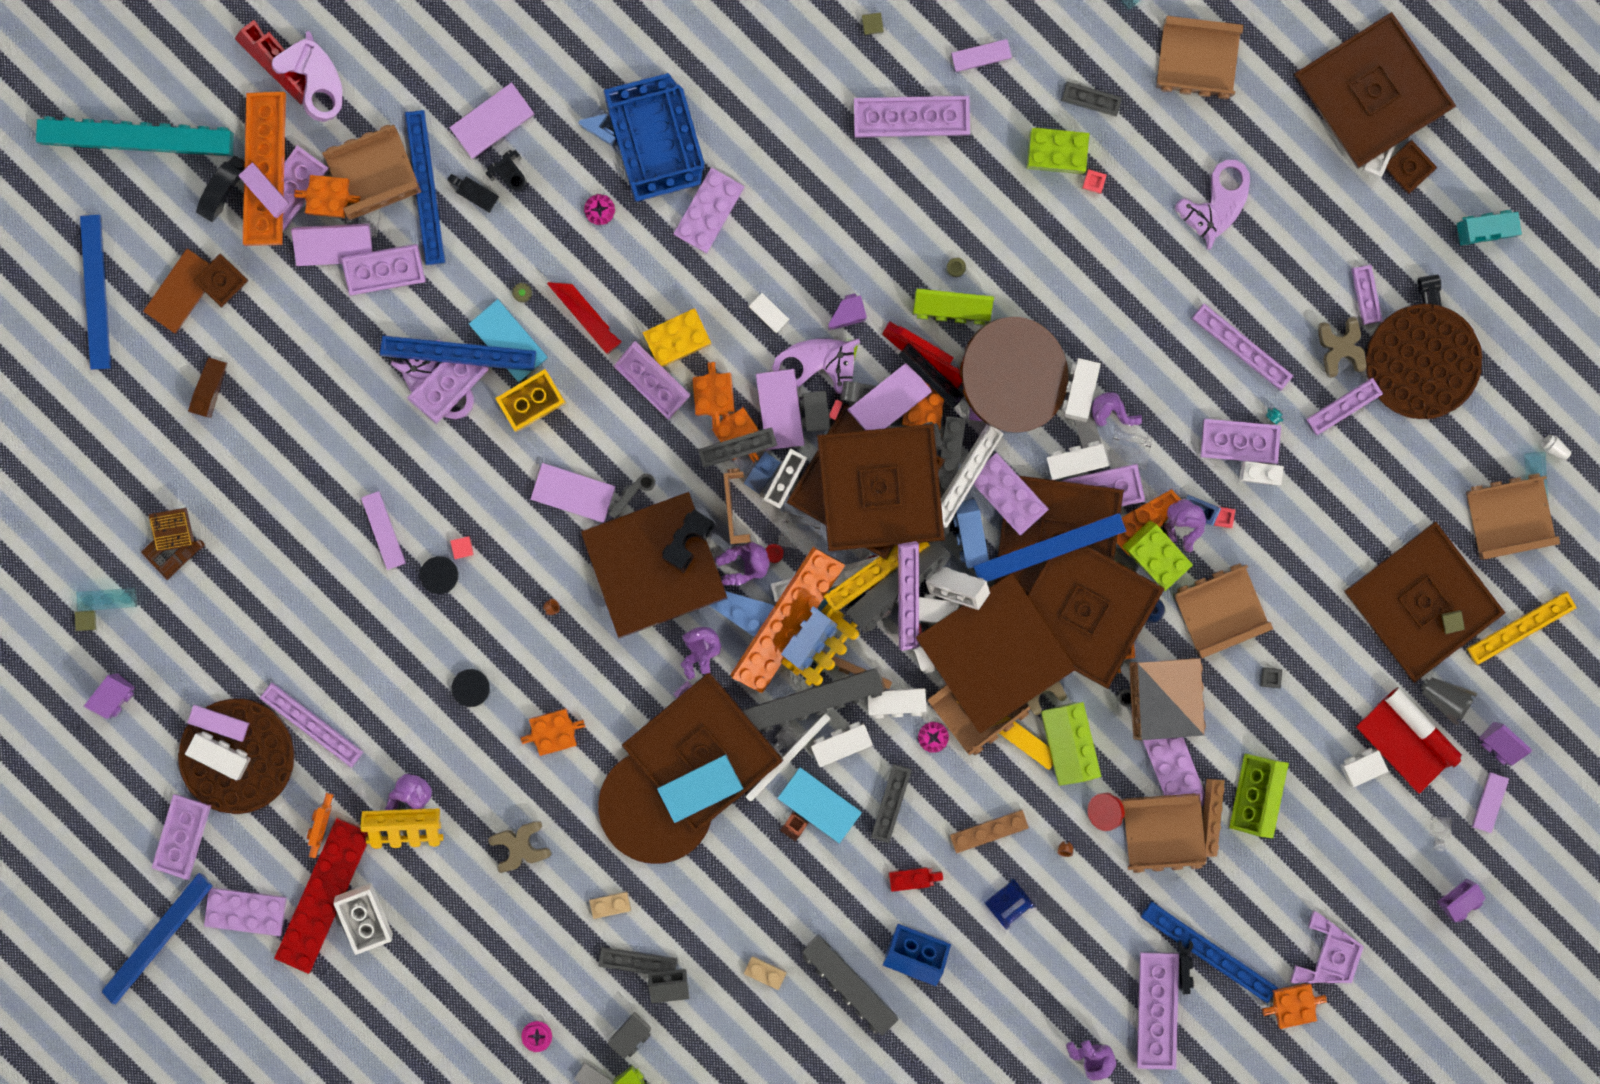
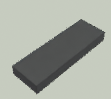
(1091, 99)

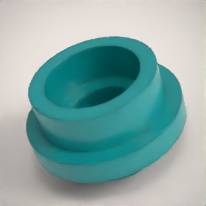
(1274, 415)

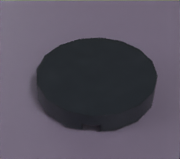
(439, 575)
(470, 688)

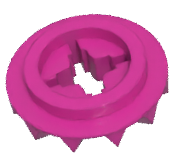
(606, 215)
(942, 736)
(529, 1041)

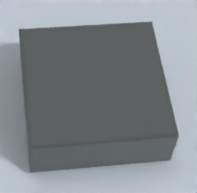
(1271, 677)

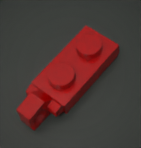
(913, 879)

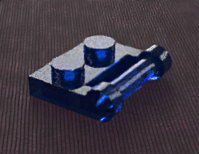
(1004, 899)

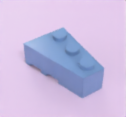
(970, 534)
(744, 611)
(809, 639)

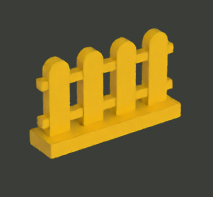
(825, 660)
(396, 820)

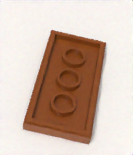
(178, 293)

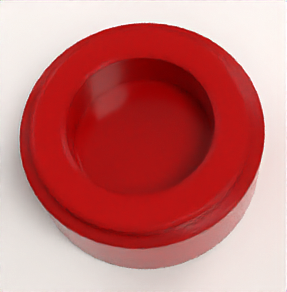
(775, 553)

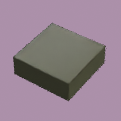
(872, 24)
(85, 620)
(1452, 622)

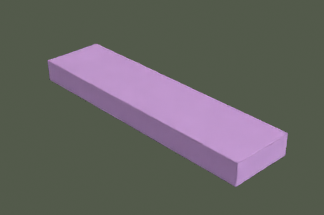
(1344, 406)
(383, 530)

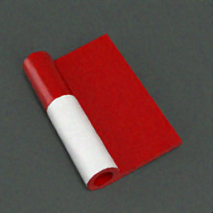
(1408, 740)

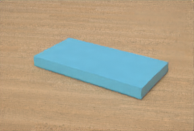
(502, 330)
(700, 788)
(819, 805)

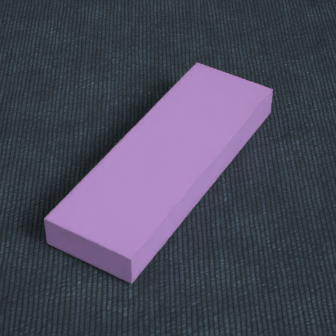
(981, 55)
(264, 190)
(1366, 294)
(218, 723)
(1490, 802)

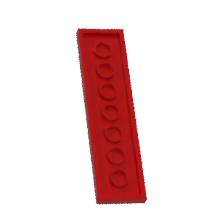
(316, 907)

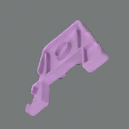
(1337, 957)

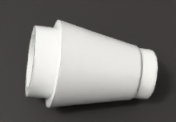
(1555, 447)

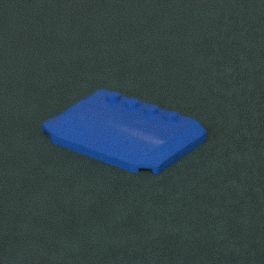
(655, 136)

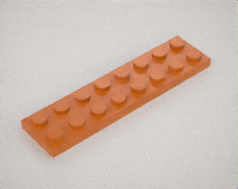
(267, 151)
(803, 592)

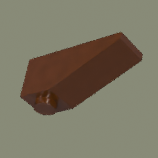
(208, 388)

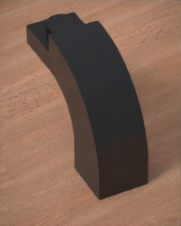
(219, 187)

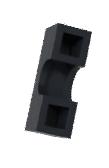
(694, 526)

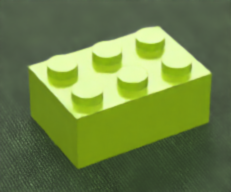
(1057, 151)
(1157, 555)

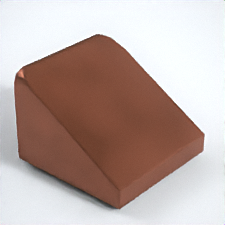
(794, 826)

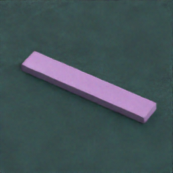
(1242, 347)
(908, 594)
(311, 725)

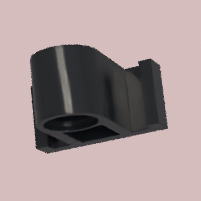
(508, 171)

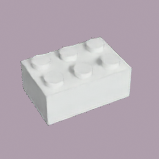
(363, 918)

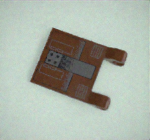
(170, 561)

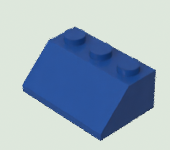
(917, 955)

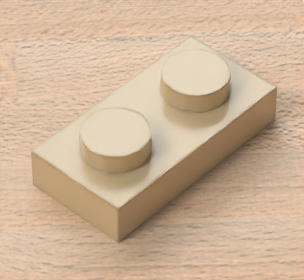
(610, 905)
(765, 973)

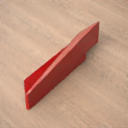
(263, 50)
(586, 315)
(939, 359)

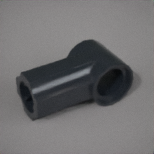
(1430, 289)

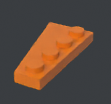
(1153, 510)

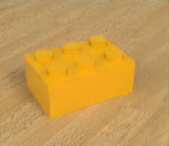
(677, 338)
(530, 400)

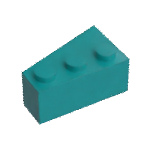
(1489, 227)

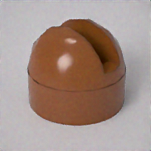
(551, 607)
(1065, 849)

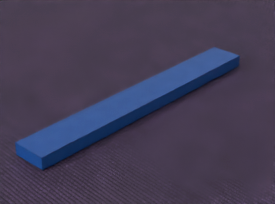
(427, 198)
(95, 292)
(458, 353)
(1050, 548)
(157, 938)
(1209, 952)

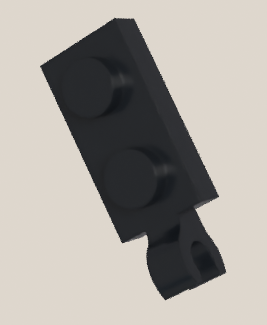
(474, 192)
(1185, 964)

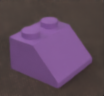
(848, 313)
(110, 696)
(1504, 744)
(1462, 900)

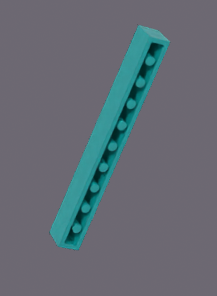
(134, 137)

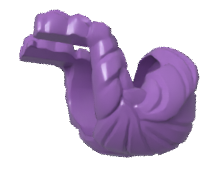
(1105, 403)
(1185, 514)
(755, 561)
(703, 645)
(410, 790)
(1098, 1060)

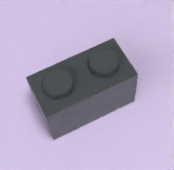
(816, 411)
(668, 986)
(629, 1036)

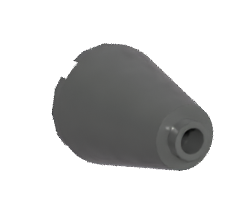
(1448, 698)

